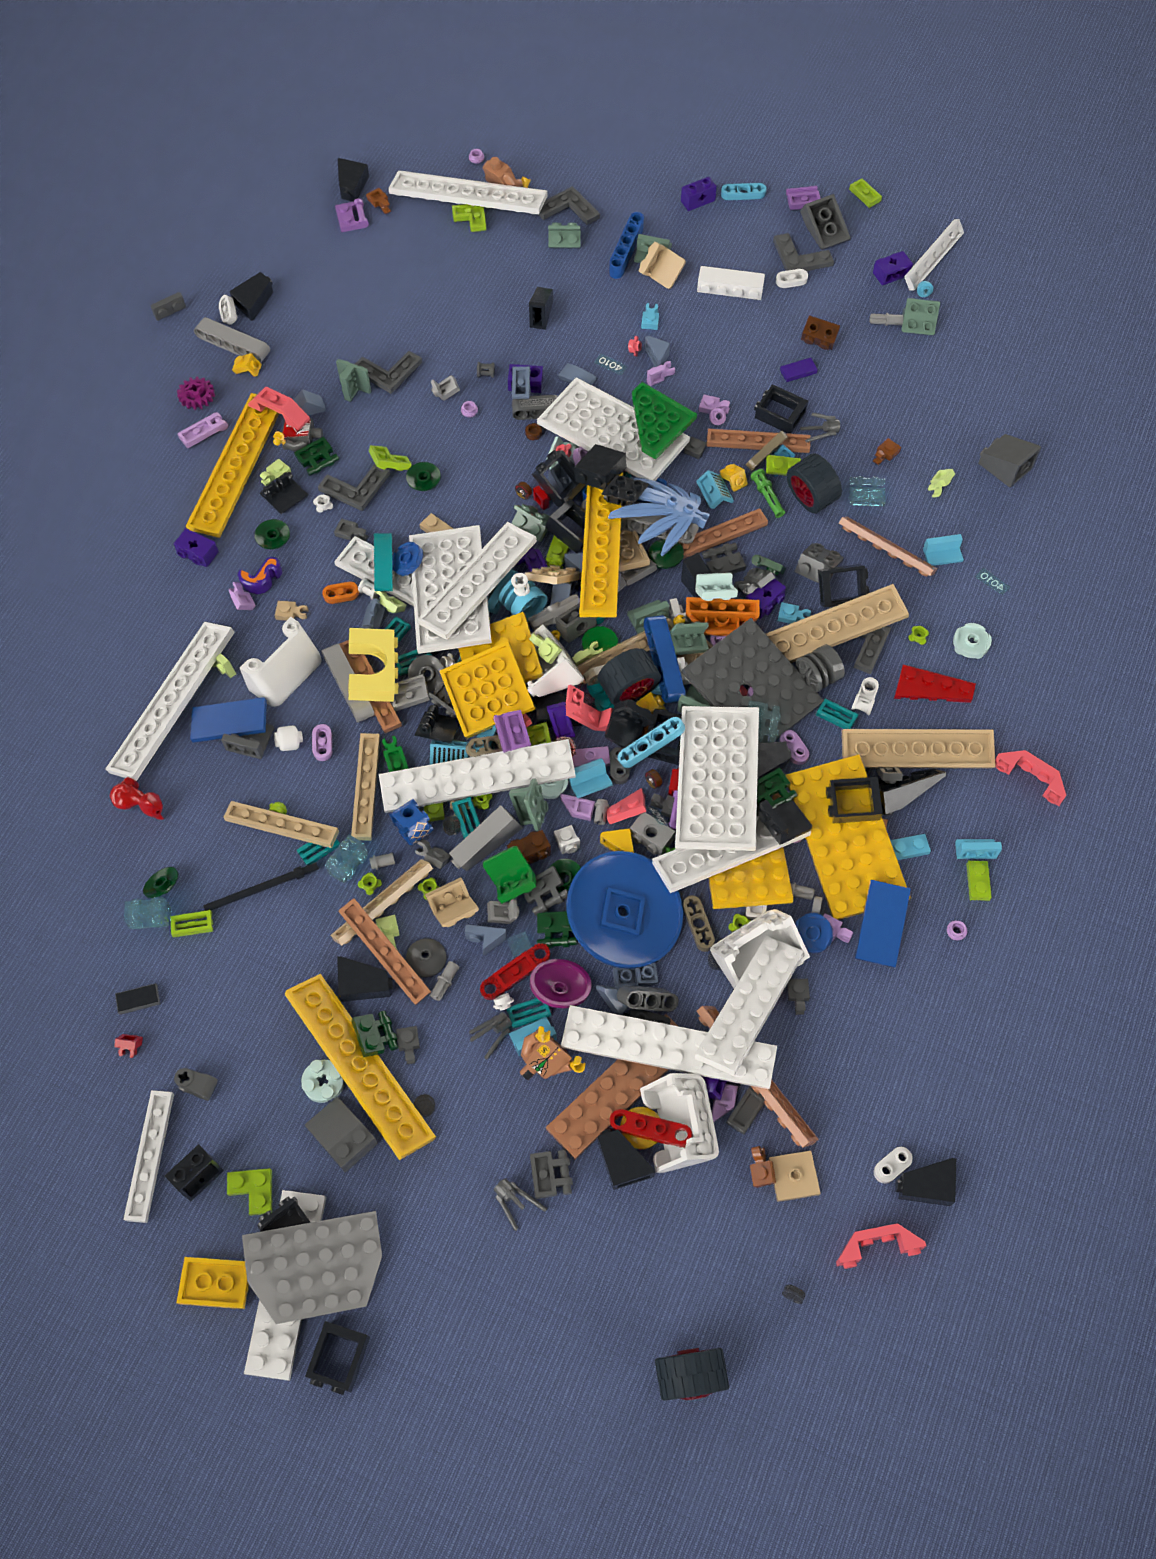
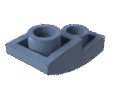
(571, 372)
(635, 977)

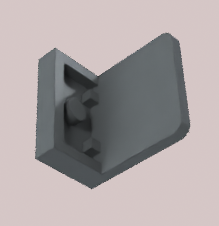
(816, 558)

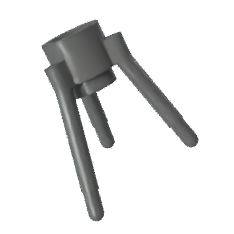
(830, 426)
(498, 1023)
(506, 1191)

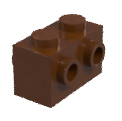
(820, 333)
(533, 846)

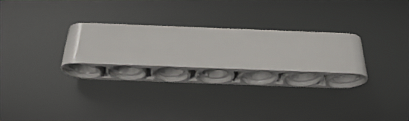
(641, 524)

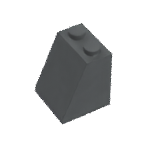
(1009, 458)

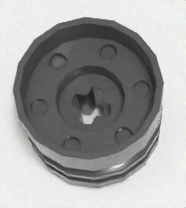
(821, 667)

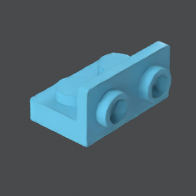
(977, 848)

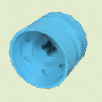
(530, 604)

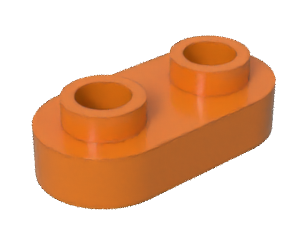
(341, 592)

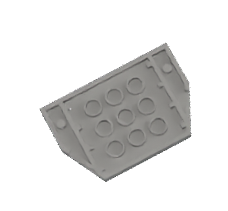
(314, 1266)

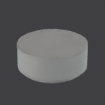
(817, 904)

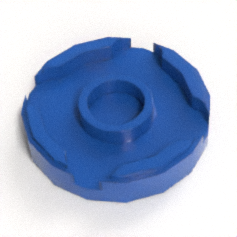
(407, 558)
(815, 932)

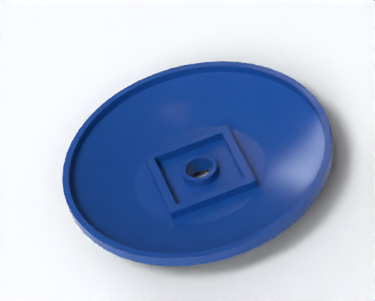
(631, 883)

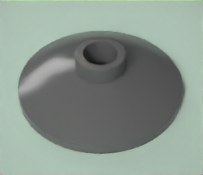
(424, 663)
(426, 966)

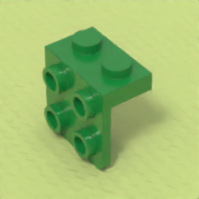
(510, 874)

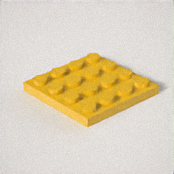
(517, 633)
(486, 687)
(753, 883)

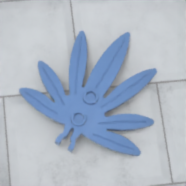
(675, 504)

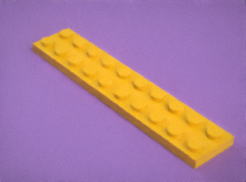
(232, 470)
(600, 557)
(365, 1076)

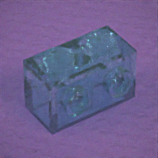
(346, 859)
(147, 913)

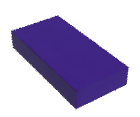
(798, 369)
(561, 723)

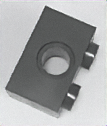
(571, 625)

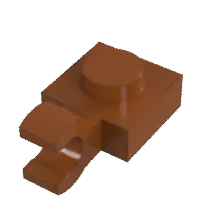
(379, 198)
(887, 450)
(763, 1170)

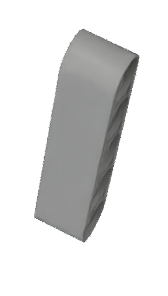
(231, 339)
(340, 670)

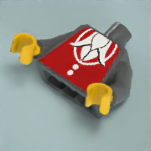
(297, 439)

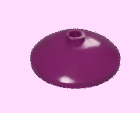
(560, 983)

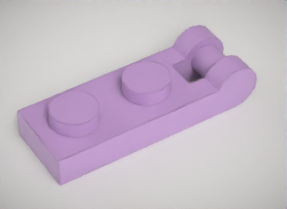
(202, 430)

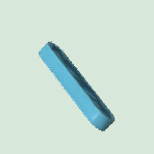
(649, 739)

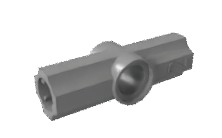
(551, 612)

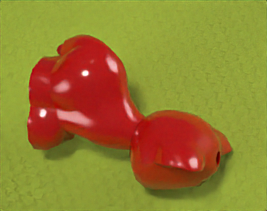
(127, 795)

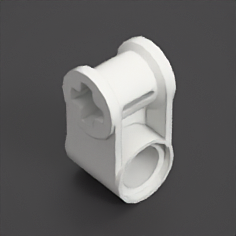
(865, 698)

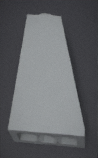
(485, 839)

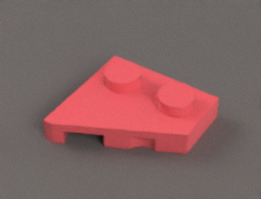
(627, 807)

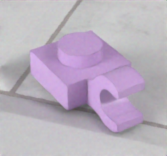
(658, 373)
(709, 403)
(241, 599)
(841, 933)

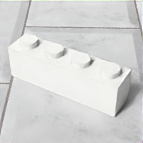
(730, 282)

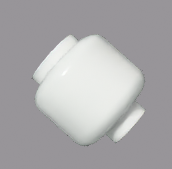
(288, 738)

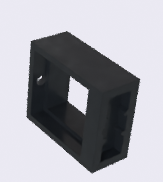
(785, 398)
(571, 490)
(555, 526)
(825, 589)
(665, 753)
(855, 783)
(190, 1170)
(345, 1333)

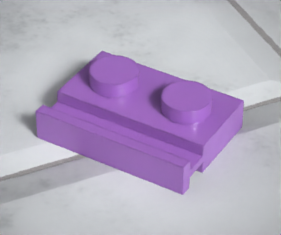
(800, 196)
(511, 731)

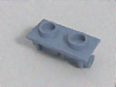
(373, 615)

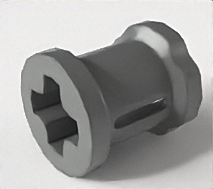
(490, 372)

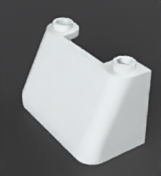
(284, 668)
(556, 675)
(739, 947)
(684, 1101)

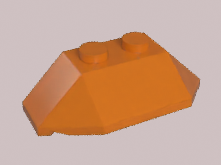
(720, 614)

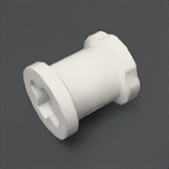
(522, 582)
(365, 586)

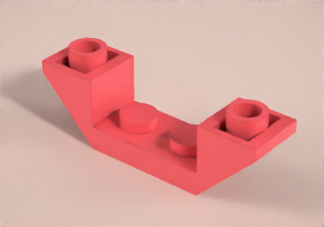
(292, 413)
(584, 713)
(1054, 793)
(907, 1243)

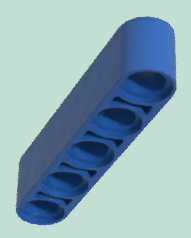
(626, 245)
(664, 658)

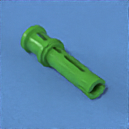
(765, 488)

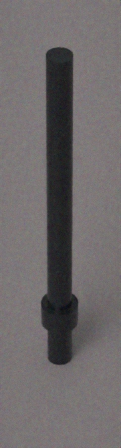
(297, 873)

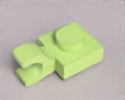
(274, 471)
(941, 479)
(391, 603)
(547, 648)
(587, 654)
(224, 666)
(389, 927)

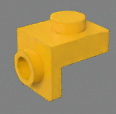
(246, 363)
(735, 475)
(651, 702)

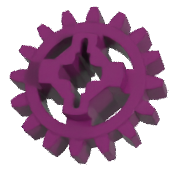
(195, 393)

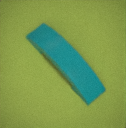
(383, 562)

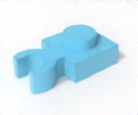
(650, 318)
(790, 613)

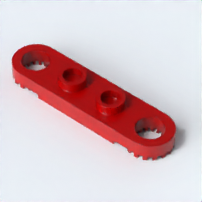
(514, 971)
(650, 1128)

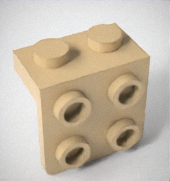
(662, 265)
(451, 903)

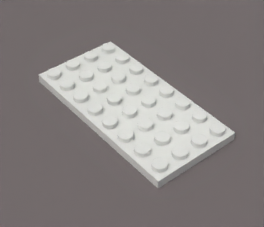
(594, 417)
(443, 559)
(718, 779)

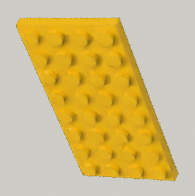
(844, 852)

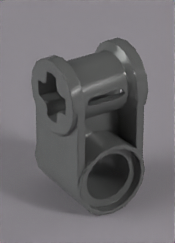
(199, 1084)

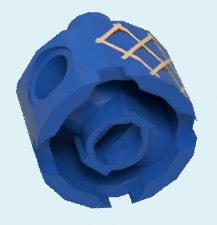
(411, 822)

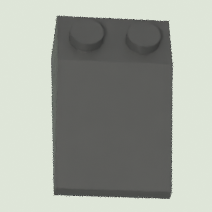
(825, 222)
(341, 1134)

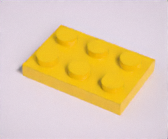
(213, 1283)

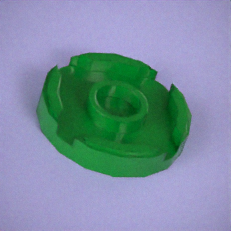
(604, 636)

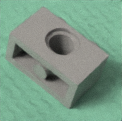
(647, 824)

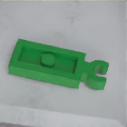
(394, 756)

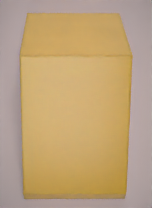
(617, 840)

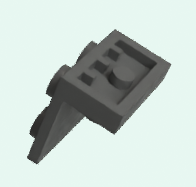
(249, 745)

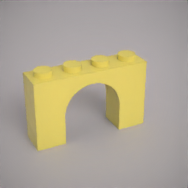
(382, 684)

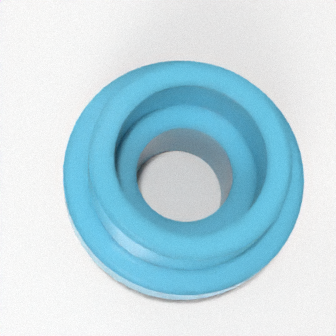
(922, 286)

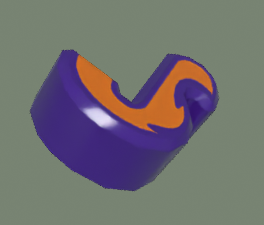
(263, 579)

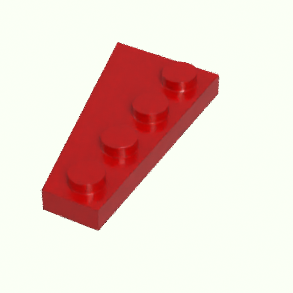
(919, 683)

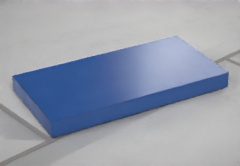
(234, 717)
(882, 923)

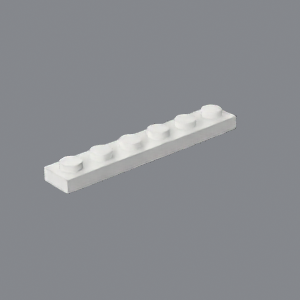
(934, 254)
(148, 1157)

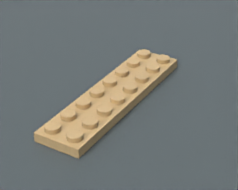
(840, 623)
(920, 748)

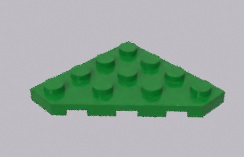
(658, 419)

